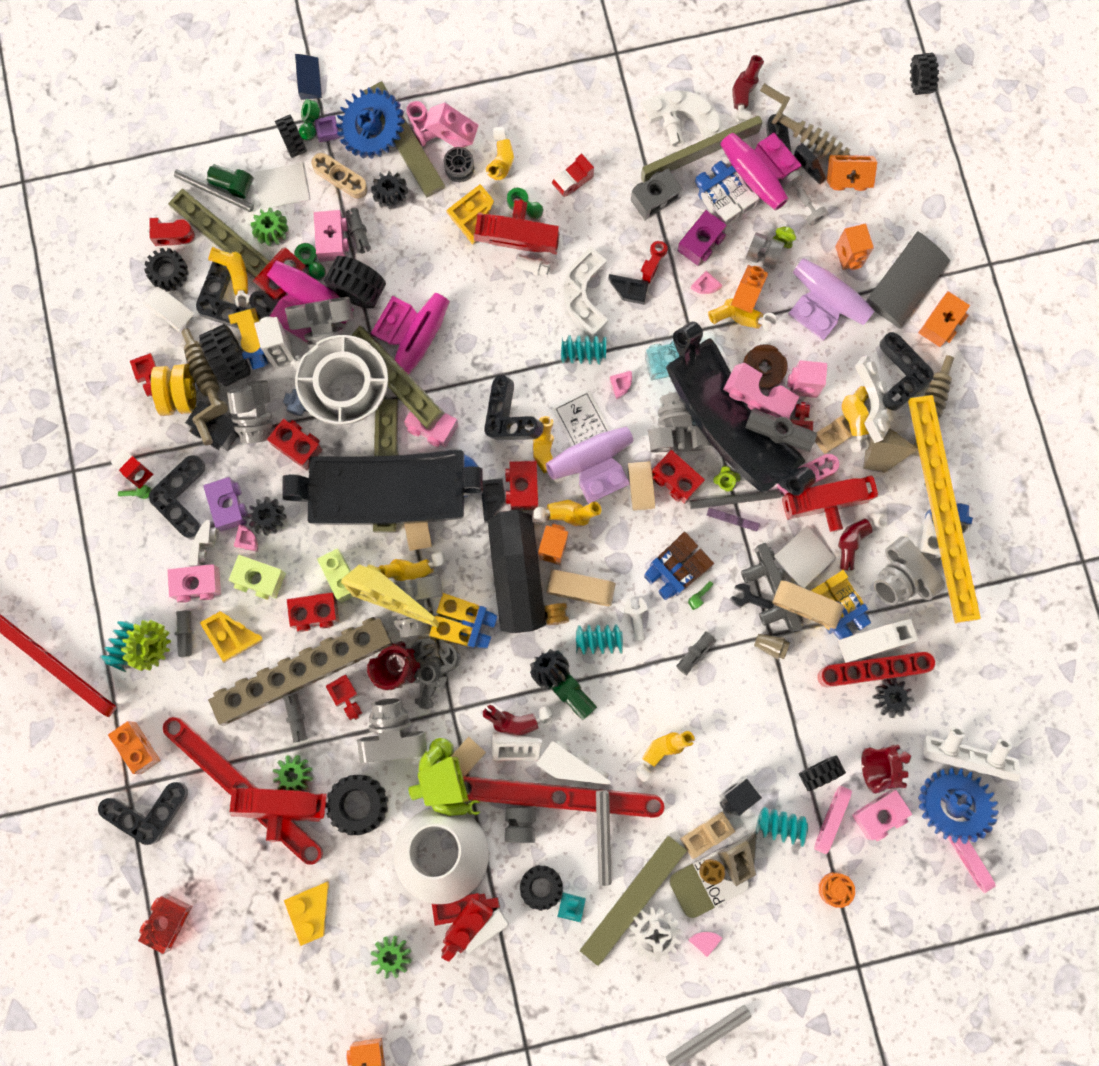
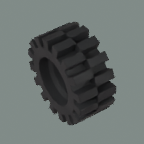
(924, 73)
(290, 136)
(162, 258)
(822, 773)
(530, 898)

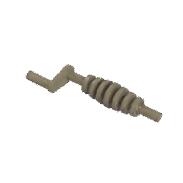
(799, 129)
(206, 382)
(939, 388)

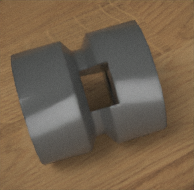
(520, 825)

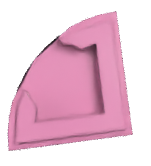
(706, 284)
(621, 383)
(246, 539)
(705, 941)

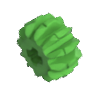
(264, 221)
(288, 767)
(394, 948)

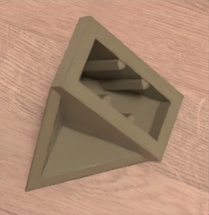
(888, 452)
(740, 859)

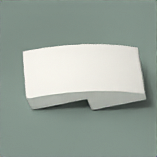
(168, 308)
(204, 538)

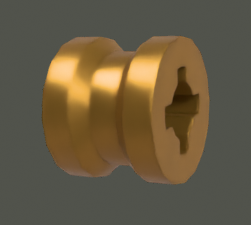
(556, 614)
(715, 873)

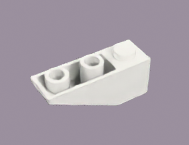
(878, 641)
(563, 765)

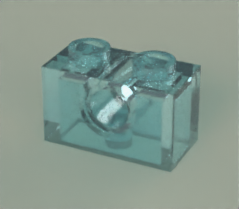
(655, 360)

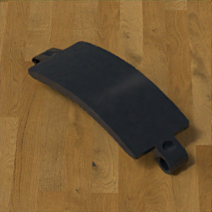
(699, 380)
(385, 488)

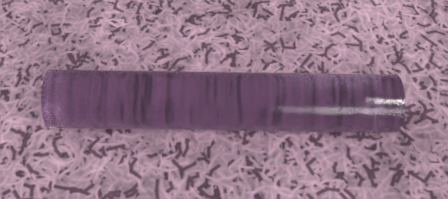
(736, 520)

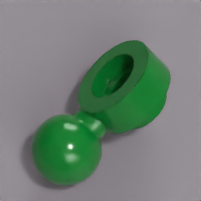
(309, 113)
(534, 209)
(315, 269)

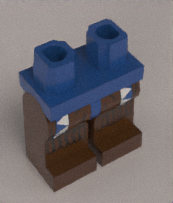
(671, 571)

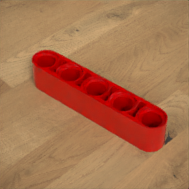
(886, 665)

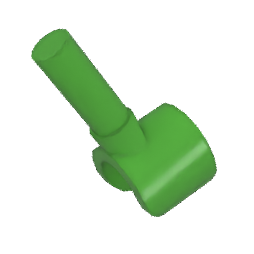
(142, 493)
(695, 601)

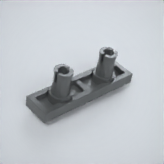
(768, 569)

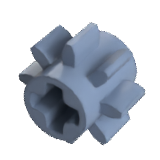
(293, 403)

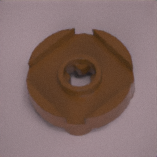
(774, 359)

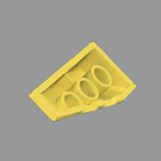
(374, 587)

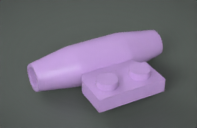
(828, 298)
(594, 462)

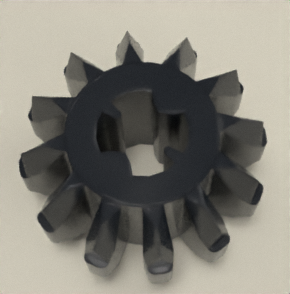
(397, 192)
(267, 507)
(549, 669)
(901, 695)

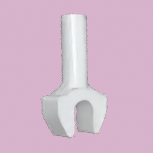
(636, 616)

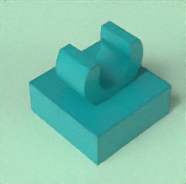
(571, 907)

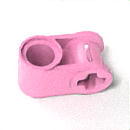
(418, 123)

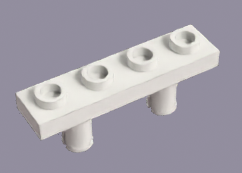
(954, 753)

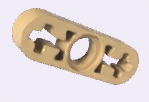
(334, 167)

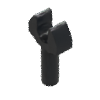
(750, 598)

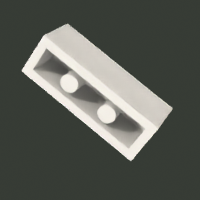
(275, 342)

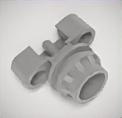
(320, 318)
(248, 404)
(678, 429)
(907, 574)
(418, 590)
(388, 719)

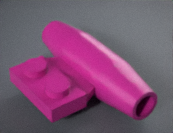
(762, 166)
(300, 290)
(410, 330)

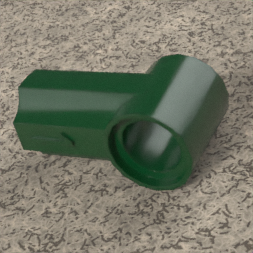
(236, 182)
(571, 693)

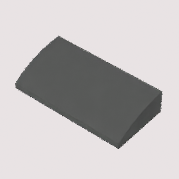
(908, 280)

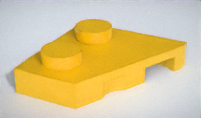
(466, 209)
(228, 636)
(308, 913)

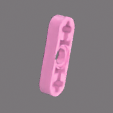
(824, 472)
(832, 819)
(974, 865)

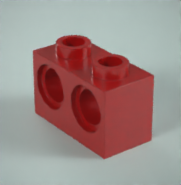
(262, 279)
(293, 446)
(682, 473)
(313, 606)

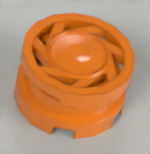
(836, 889)

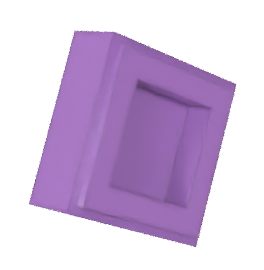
(326, 129)

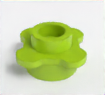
(785, 235)
(726, 485)

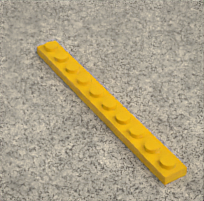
(944, 510)

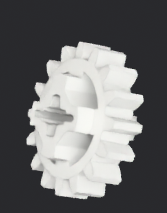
(666, 933)

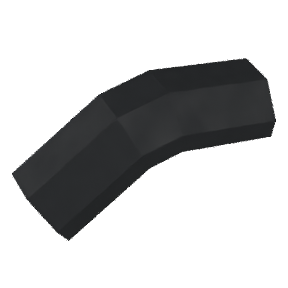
(516, 572)

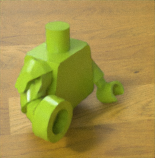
(442, 782)

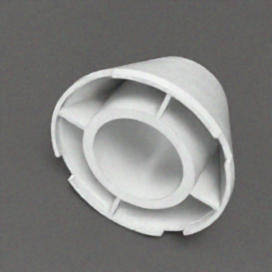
(334, 358)
(465, 874)

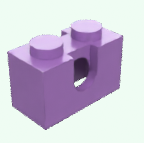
(219, 492)

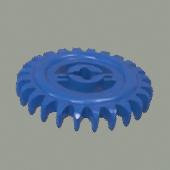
(360, 114)
(965, 793)

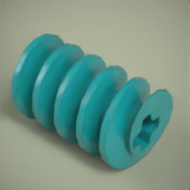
(583, 349)
(599, 639)
(115, 655)
(782, 825)

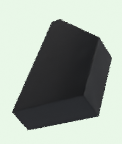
(809, 163)
(629, 289)
(492, 497)

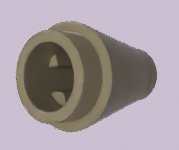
(772, 645)

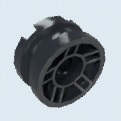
(454, 157)

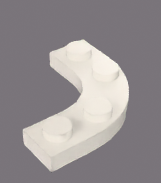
(684, 104)
(575, 292)
(879, 416)

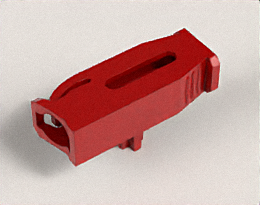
(516, 231)
(829, 499)
(276, 807)

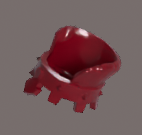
(393, 667)
(884, 768)

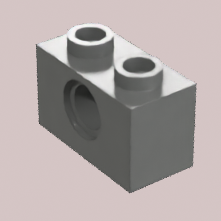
(650, 204)

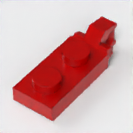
(449, 912)
(465, 928)

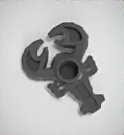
(433, 669)

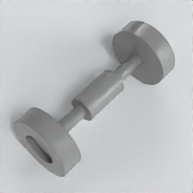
(792, 180)

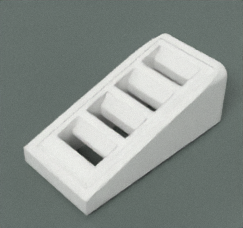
(502, 741)
(493, 926)

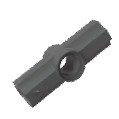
(794, 436)

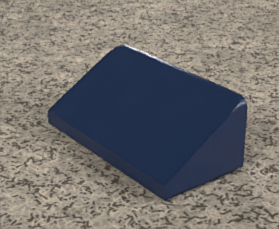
(308, 76)

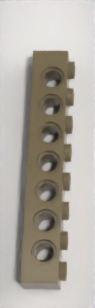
(222, 701)

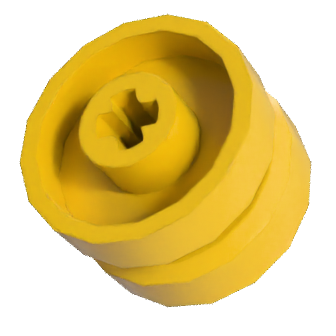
(173, 390)

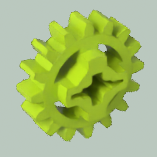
(146, 645)

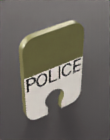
(698, 896)

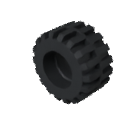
(355, 280)
(224, 355)
(337, 811)

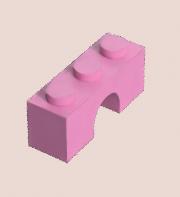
(744, 386)

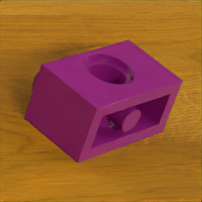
(705, 226)

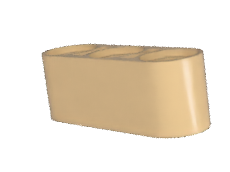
(581, 588)
(808, 604)

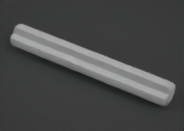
(603, 838)
(708, 1036)

